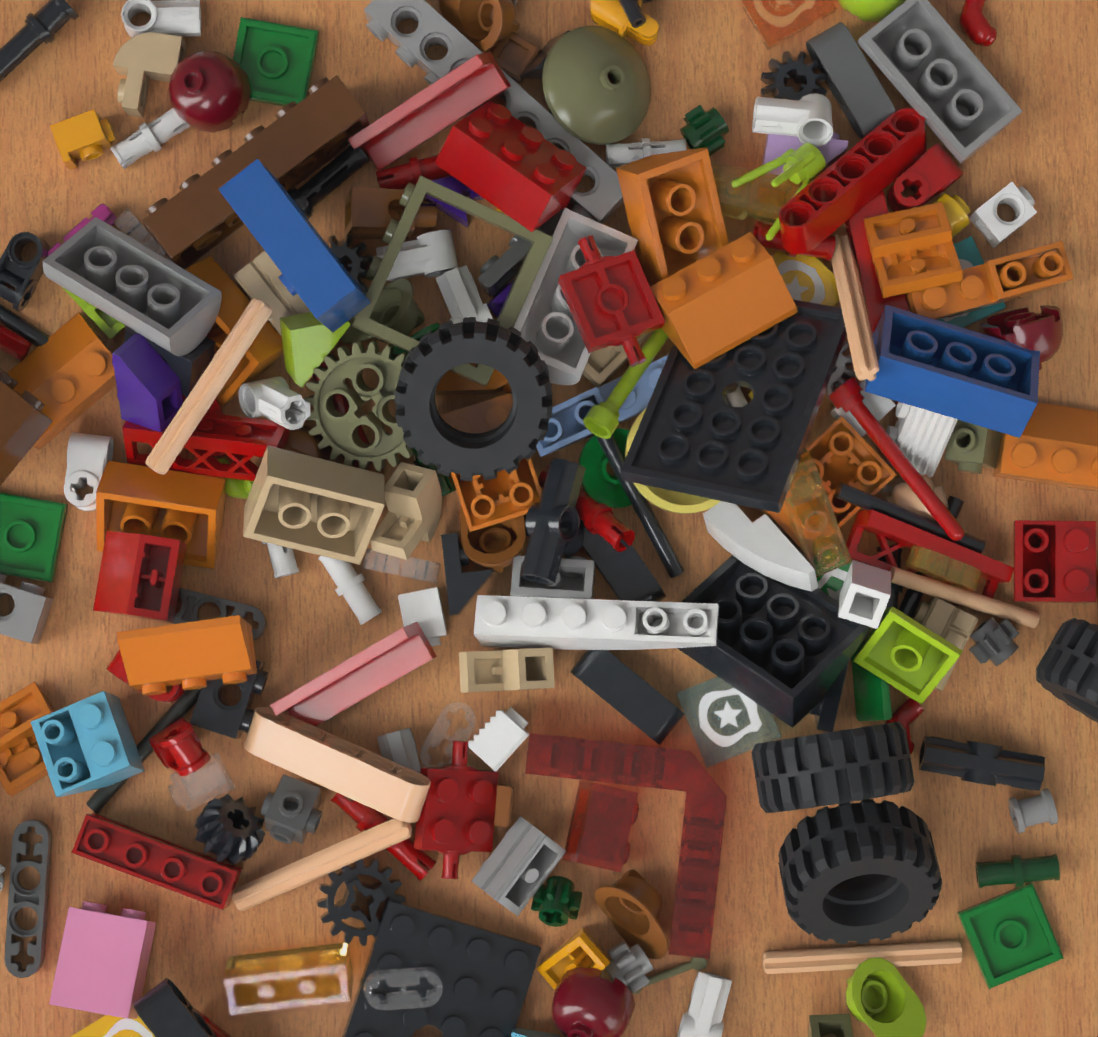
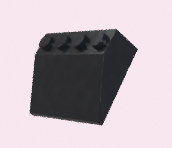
(774, 639)

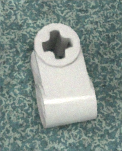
(85, 463)

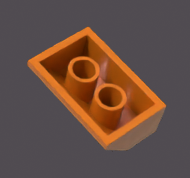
(672, 210)
(723, 300)
(264, 348)
(66, 374)
(1054, 449)
(164, 506)
(188, 654)

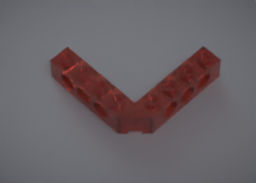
(701, 810)

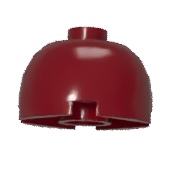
(209, 90)
(1029, 330)
(591, 1005)

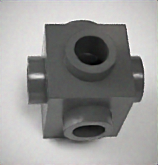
(292, 810)

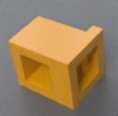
(82, 137)

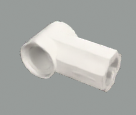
(167, 17)
(807, 119)
(427, 256)
(462, 295)
(274, 401)
(706, 1007)

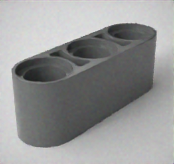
(850, 79)

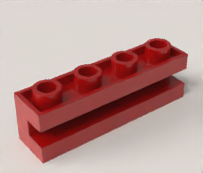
(157, 860)

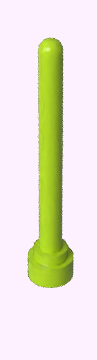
(603, 418)

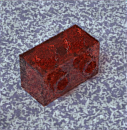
(601, 826)

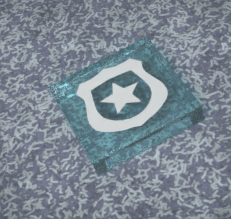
(725, 720)

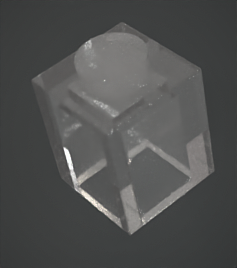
(202, 785)

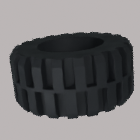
(473, 452)
(1071, 667)
(833, 767)
(859, 871)

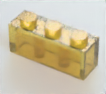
(288, 978)

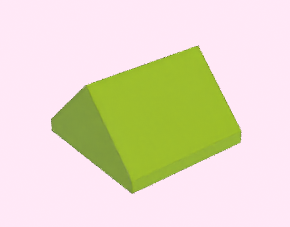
(907, 655)

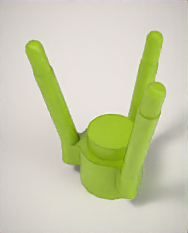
(800, 166)

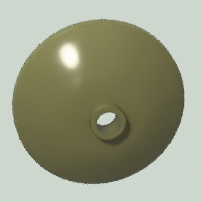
(580, 90)

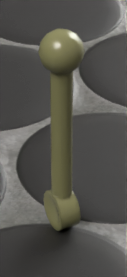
(695, 963)

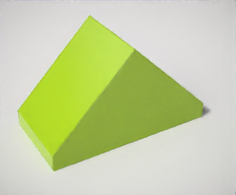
(306, 344)

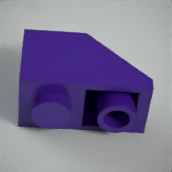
(146, 385)

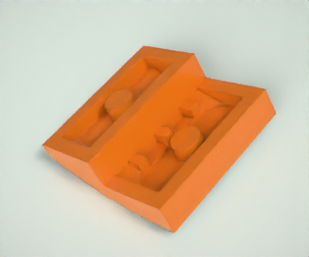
(913, 249)
(19, 752)

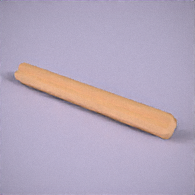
(854, 310)
(209, 386)
(321, 863)
(850, 957)

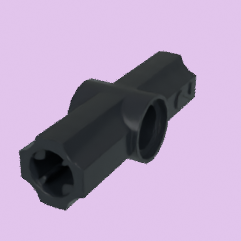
(552, 521)
(981, 763)

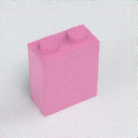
(103, 960)

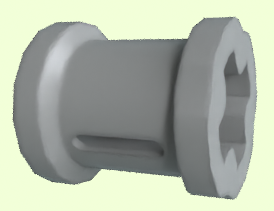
(1032, 811)

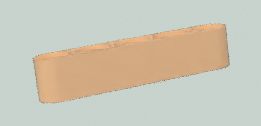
(337, 764)

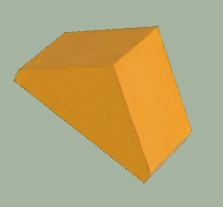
(576, 952)

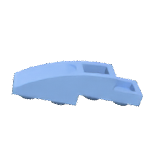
(567, 418)

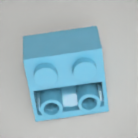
(87, 745)

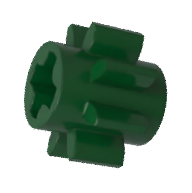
(704, 129)
(557, 901)

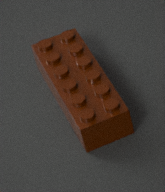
(290, 148)

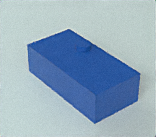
(294, 246)
(954, 371)

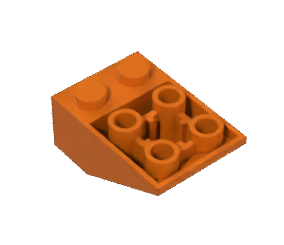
(839, 458)
(497, 498)

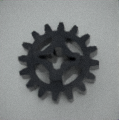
(343, 908)

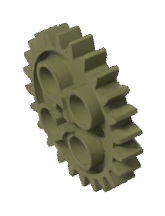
(341, 429)

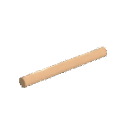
(964, 597)

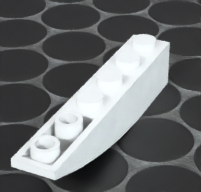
(593, 623)

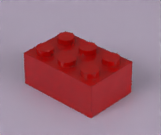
(510, 165)

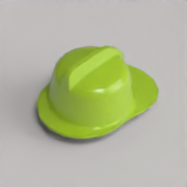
(884, 1000)

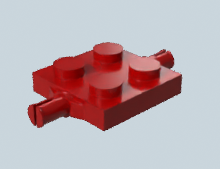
(611, 301)
(457, 810)

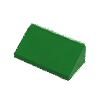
(870, 694)

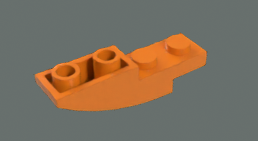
(995, 282)

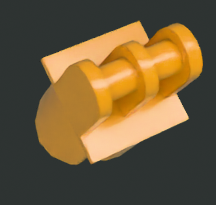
(612, 16)

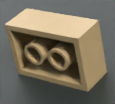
(314, 505)

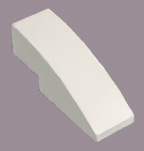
(759, 545)

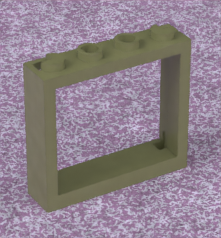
(395, 238)

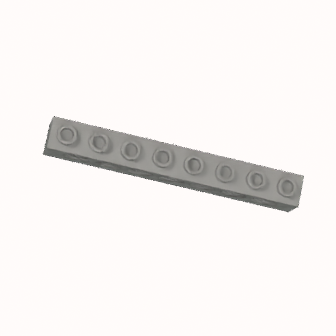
(436, 30)

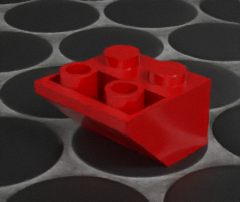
(1055, 561)
(140, 576)

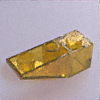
(814, 519)

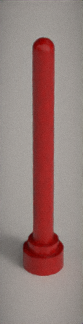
(850, 399)

